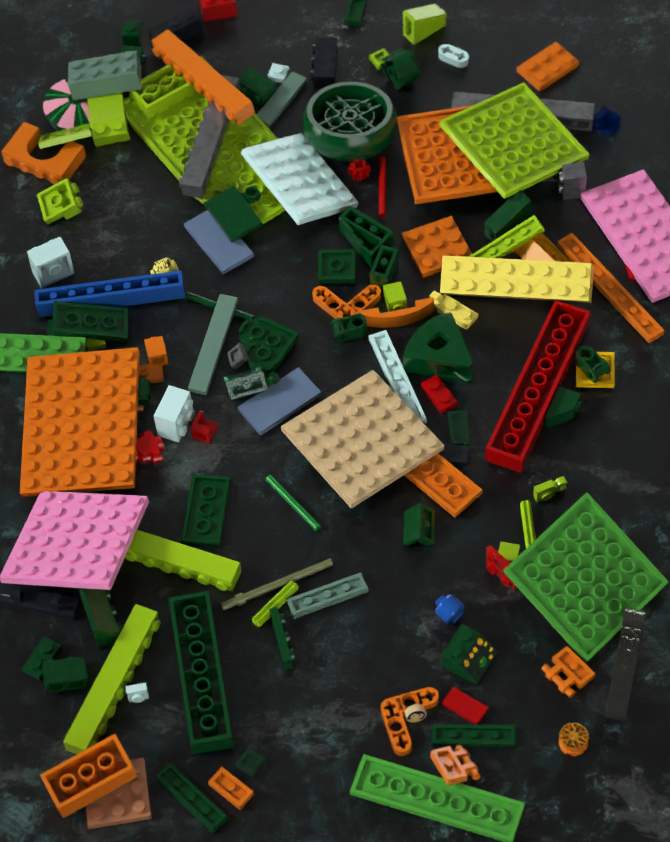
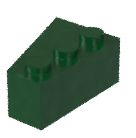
(365, 233)

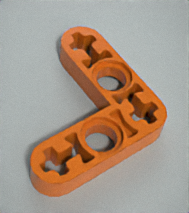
(349, 308)
(399, 708)

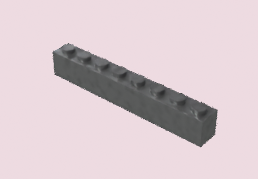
(571, 114)
(205, 149)

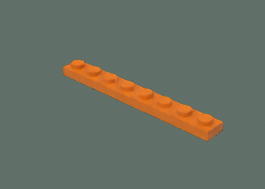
(612, 289)

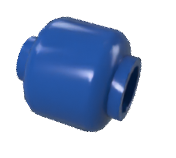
(449, 609)

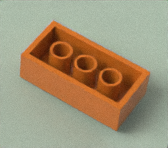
(89, 775)

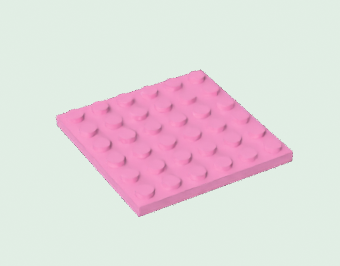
(75, 540)

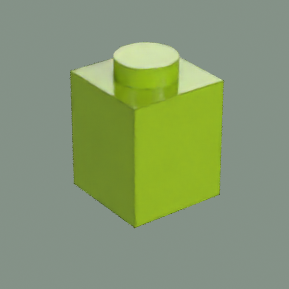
(394, 296)

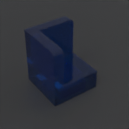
(606, 121)

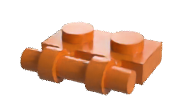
(573, 667)
(450, 767)

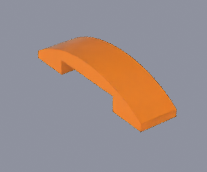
(399, 317)

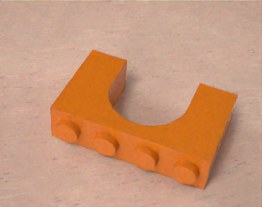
(56, 169)

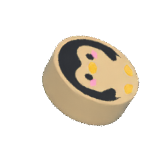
(415, 713)

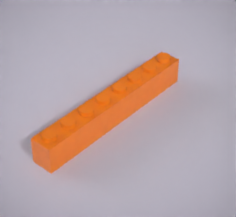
(203, 77)

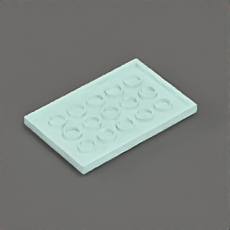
(299, 178)

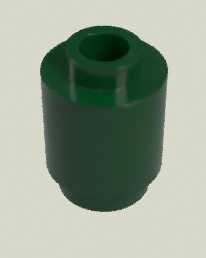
(144, 391)

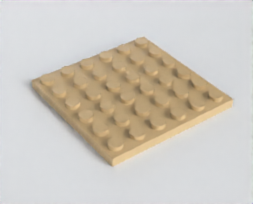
(362, 438)

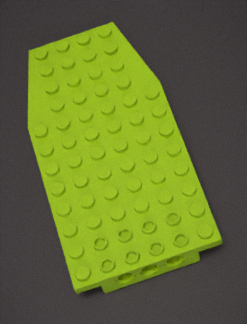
(168, 118)

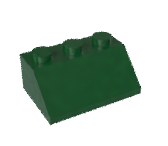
(101, 616)

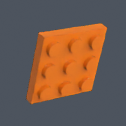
(432, 242)

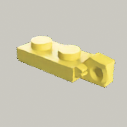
(463, 315)

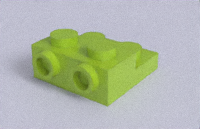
(60, 201)

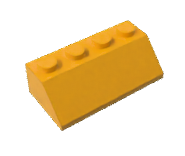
(541, 249)

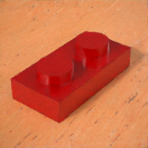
(438, 394)

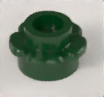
(251, 194)

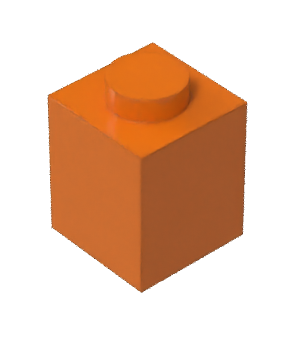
(156, 350)

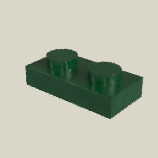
(46, 650)

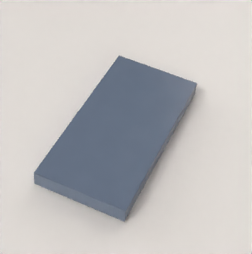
(216, 243)
(279, 401)

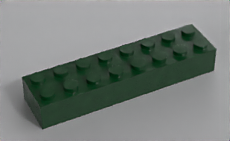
(200, 673)

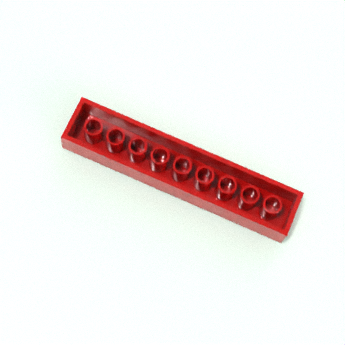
(537, 386)

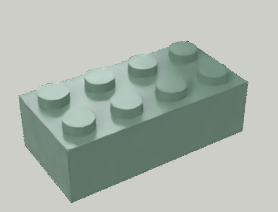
(104, 75)

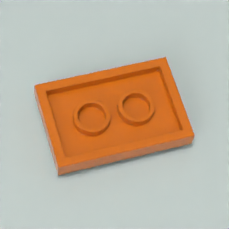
(547, 66)

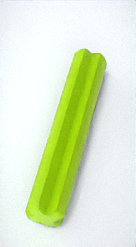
(527, 521)
(277, 601)

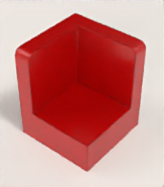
(203, 429)

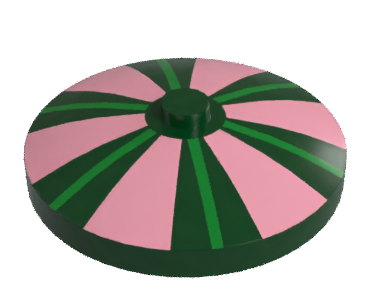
(62, 110)

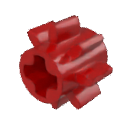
(359, 170)

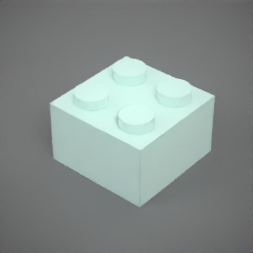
(50, 262)
(174, 414)

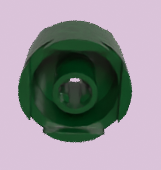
(400, 68)

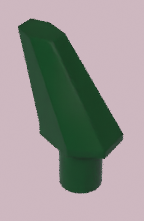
(272, 378)

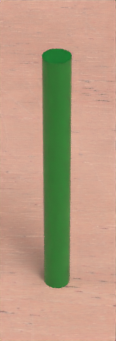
(293, 502)

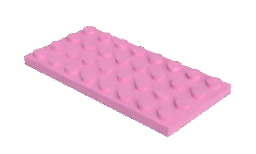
(637, 226)

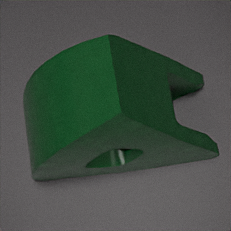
(439, 351)

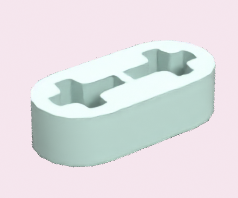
(452, 55)

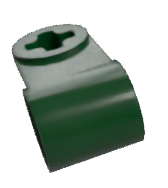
(349, 327)
(594, 365)

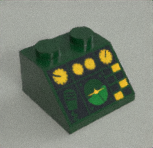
(468, 654)

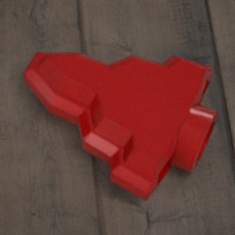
(149, 448)

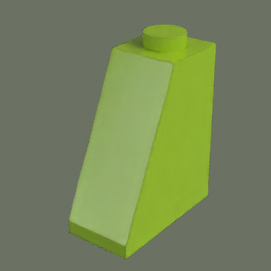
(422, 22)

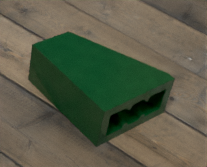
(508, 216)

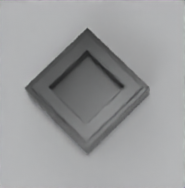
(237, 356)

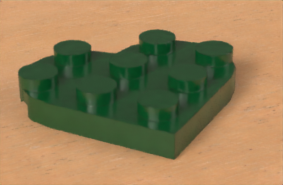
(266, 343)

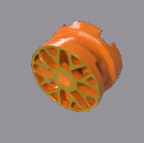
(573, 739)

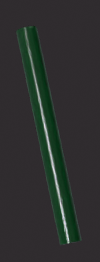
(210, 303)

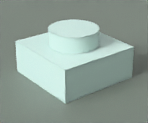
(278, 73)
(137, 692)

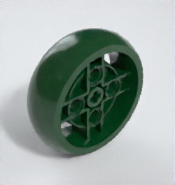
(349, 121)

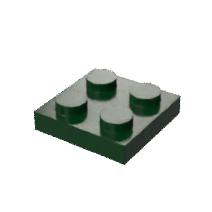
(336, 266)

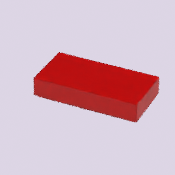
(465, 706)

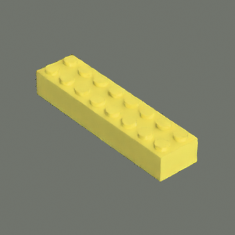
(517, 279)

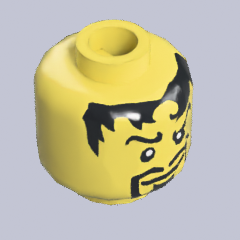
(164, 265)

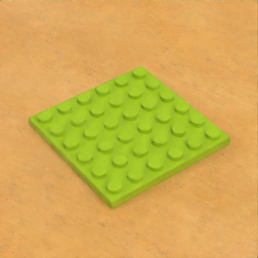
(513, 140)

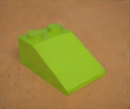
(108, 119)

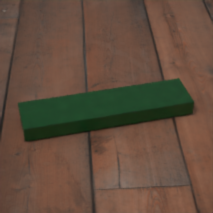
(473, 735)
(191, 797)

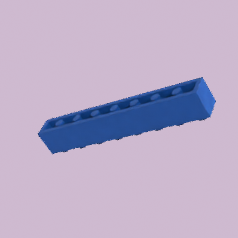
(114, 292)

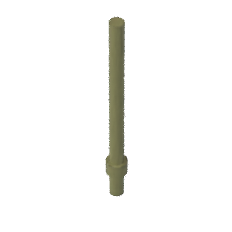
(240, 599)

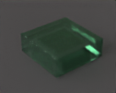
(250, 762)

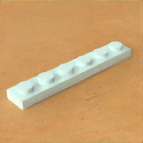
(395, 372)

